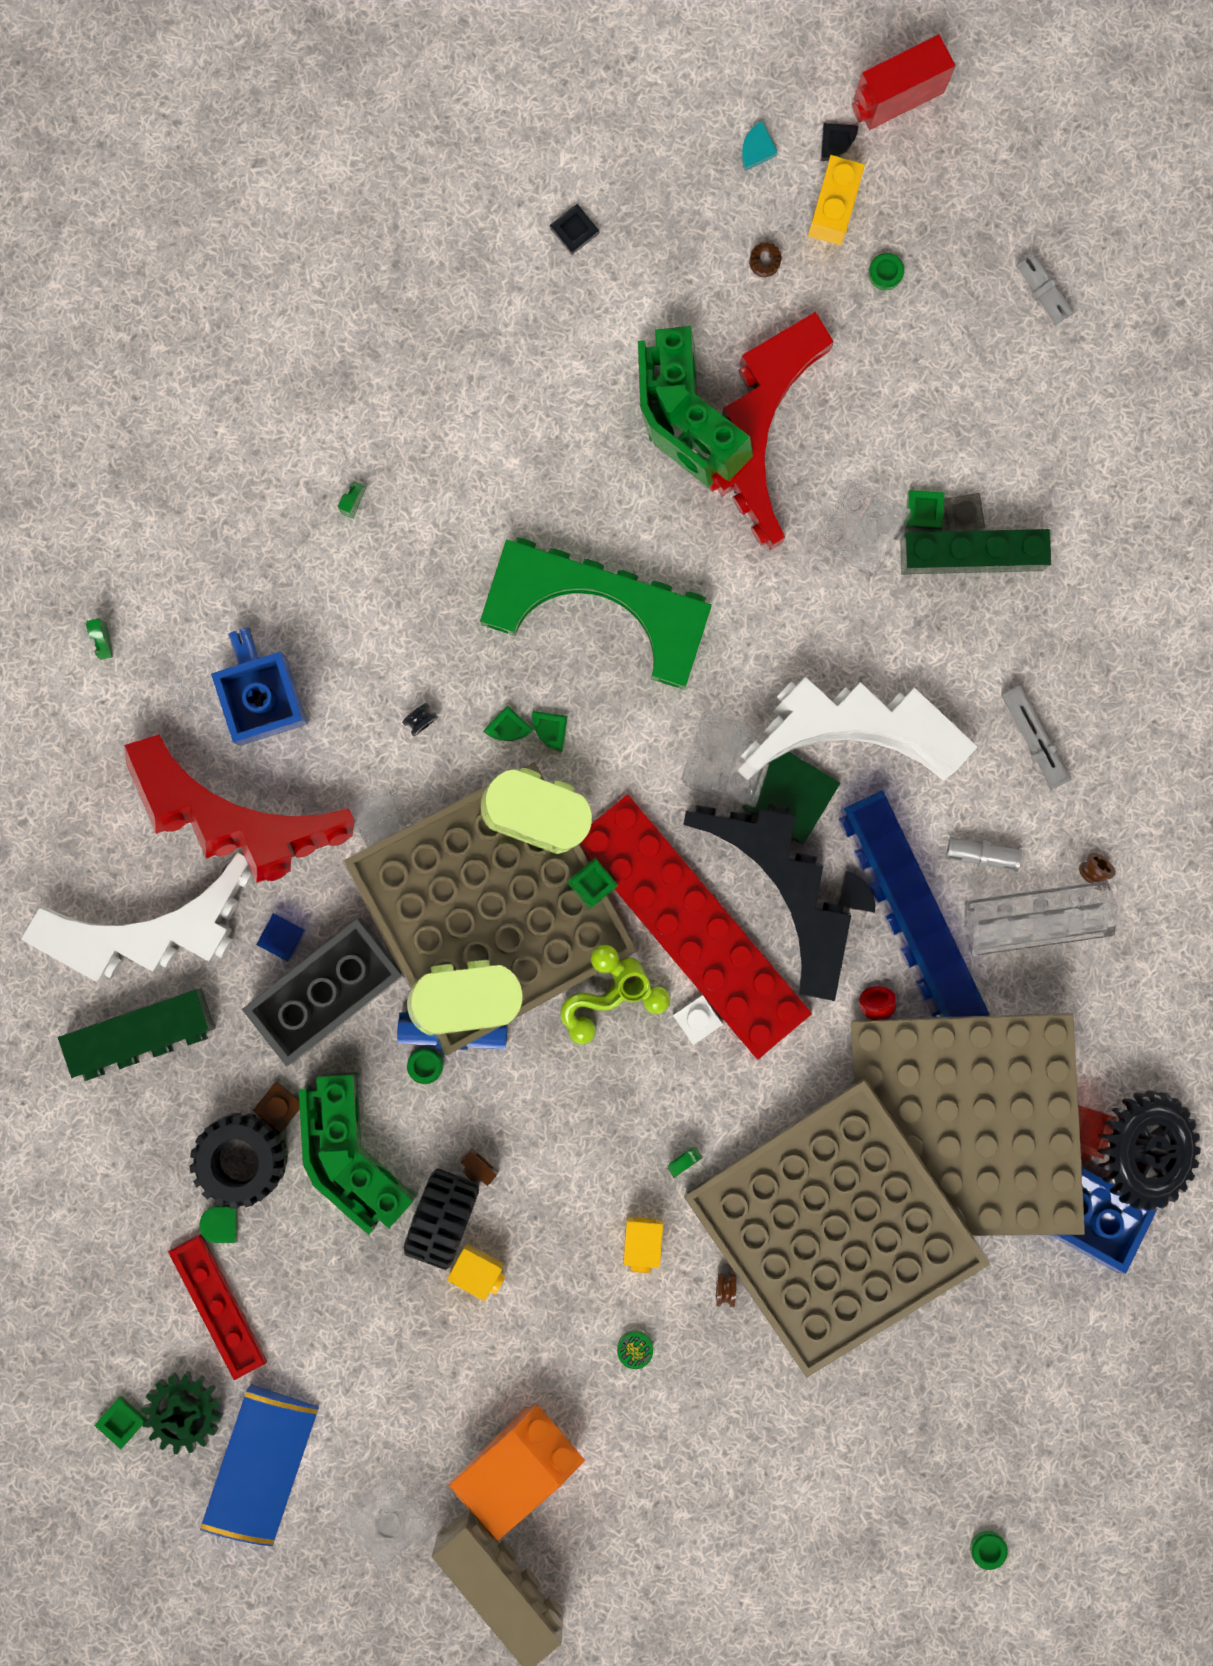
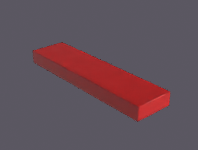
(217, 1306)

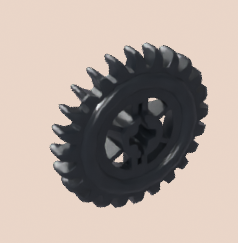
(1132, 1135)

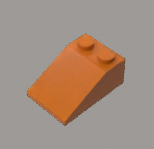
(516, 1471)

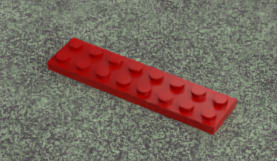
(694, 928)

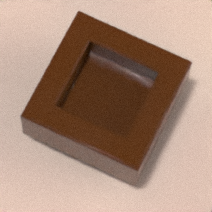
(278, 1107)
(477, 1168)

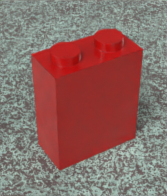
(903, 82)

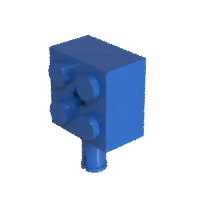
(239, 687)

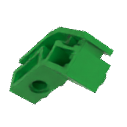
(696, 425)
(345, 1157)

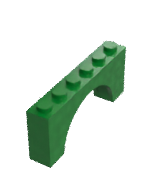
(533, 576)

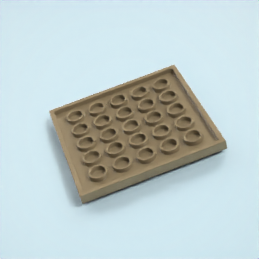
(474, 894)
(986, 1113)
(836, 1228)

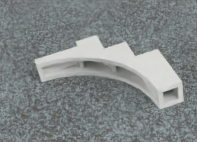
(905, 725)
(96, 948)

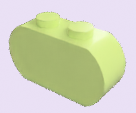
(536, 810)
(464, 998)

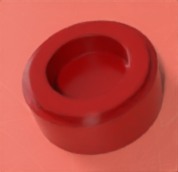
(877, 1003)

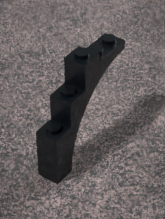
(767, 842)

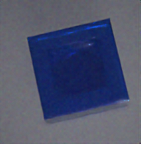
(281, 937)

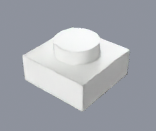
(697, 1019)

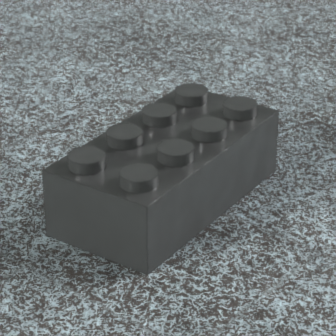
(323, 991)

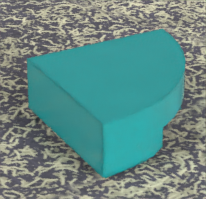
(757, 147)

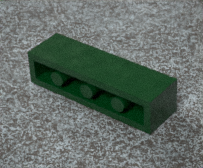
(975, 551)
(136, 1033)

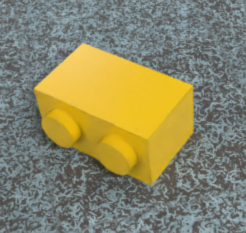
(836, 200)

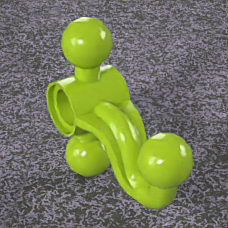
(606, 960)

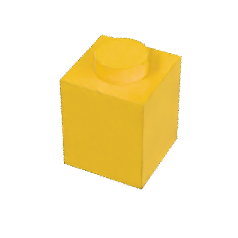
(642, 1244)
(477, 1273)

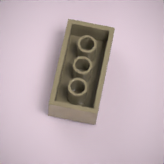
(499, 1589)

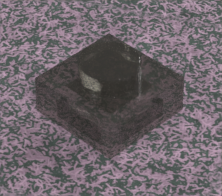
(964, 513)

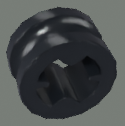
(420, 719)

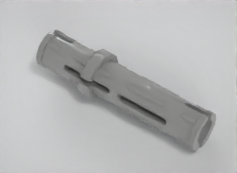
(1017, 700)

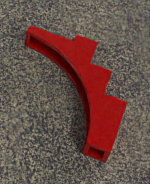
(771, 371)
(221, 826)

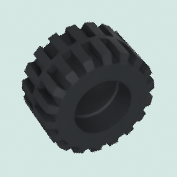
(209, 1171)
(441, 1219)

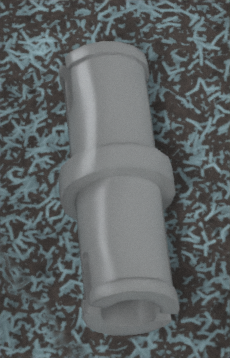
(1045, 289)
(984, 854)

